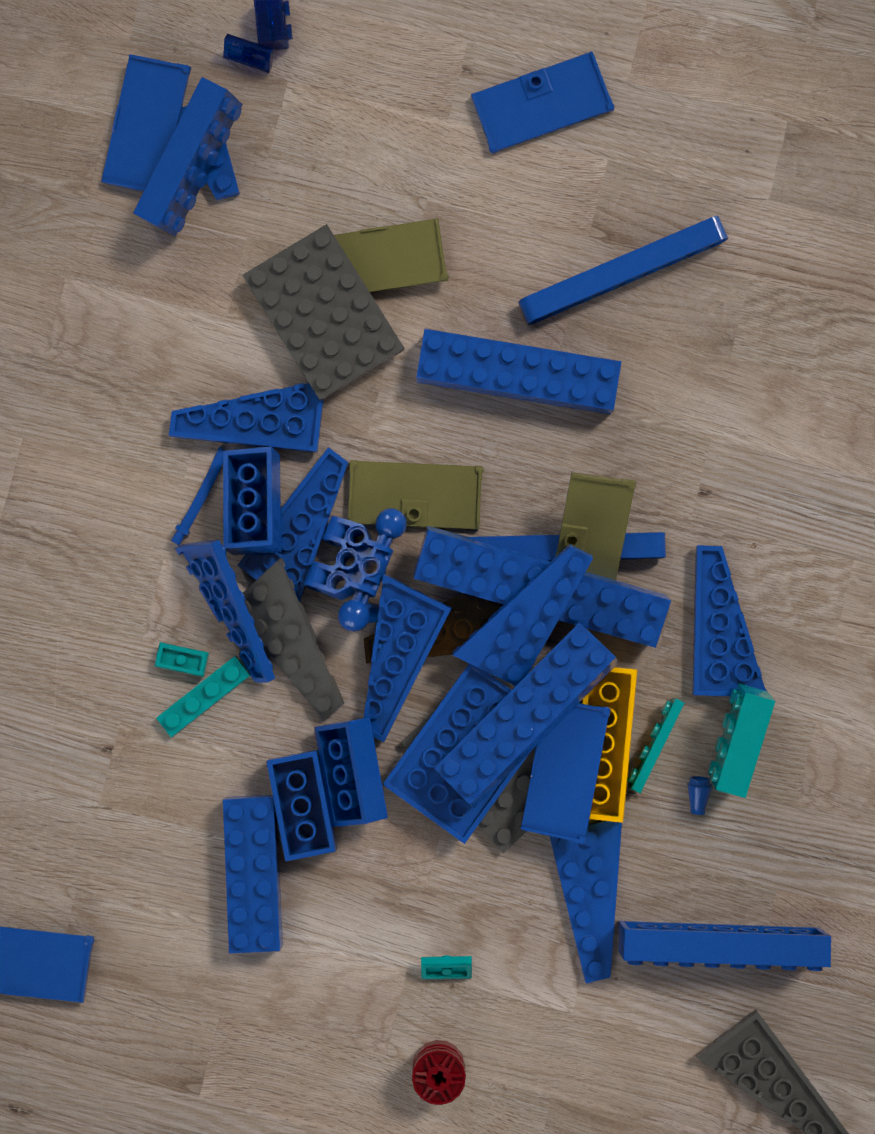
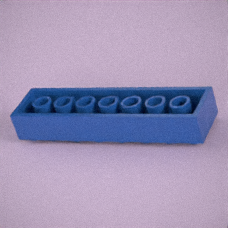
(518, 371)
(526, 715)
(724, 945)

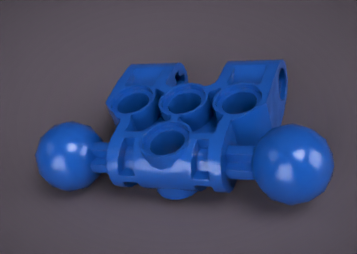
(342, 534)

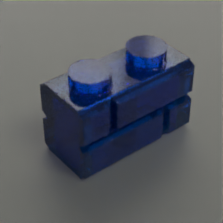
(272, 23)

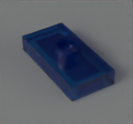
(248, 53)

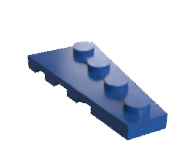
(221, 175)

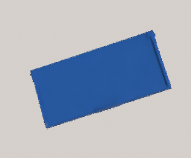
(542, 102)
(144, 120)
(566, 775)
(44, 964)

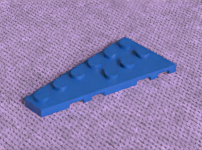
(270, 418)
(303, 522)
(220, 590)
(520, 628)
(721, 638)
(402, 640)
(590, 892)

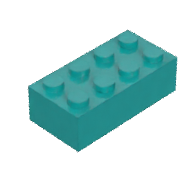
(741, 740)

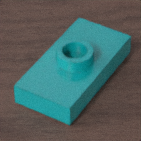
(181, 659)
(446, 967)

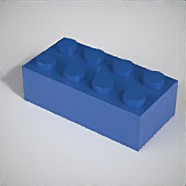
(251, 501)
(351, 772)
(301, 805)

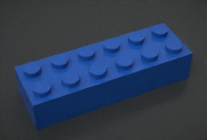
(189, 157)
(252, 874)

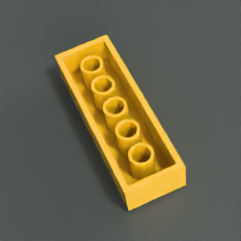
(618, 693)

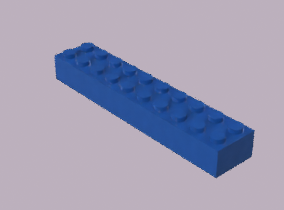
(500, 573)

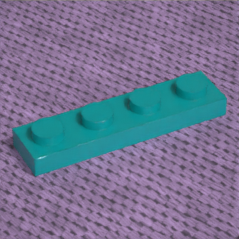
(203, 696)
(650, 753)

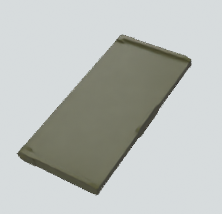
(396, 255)
(423, 492)
(597, 519)

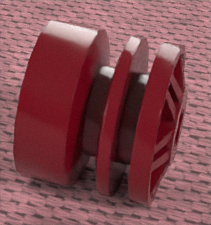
(436, 1057)

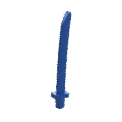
(183, 528)

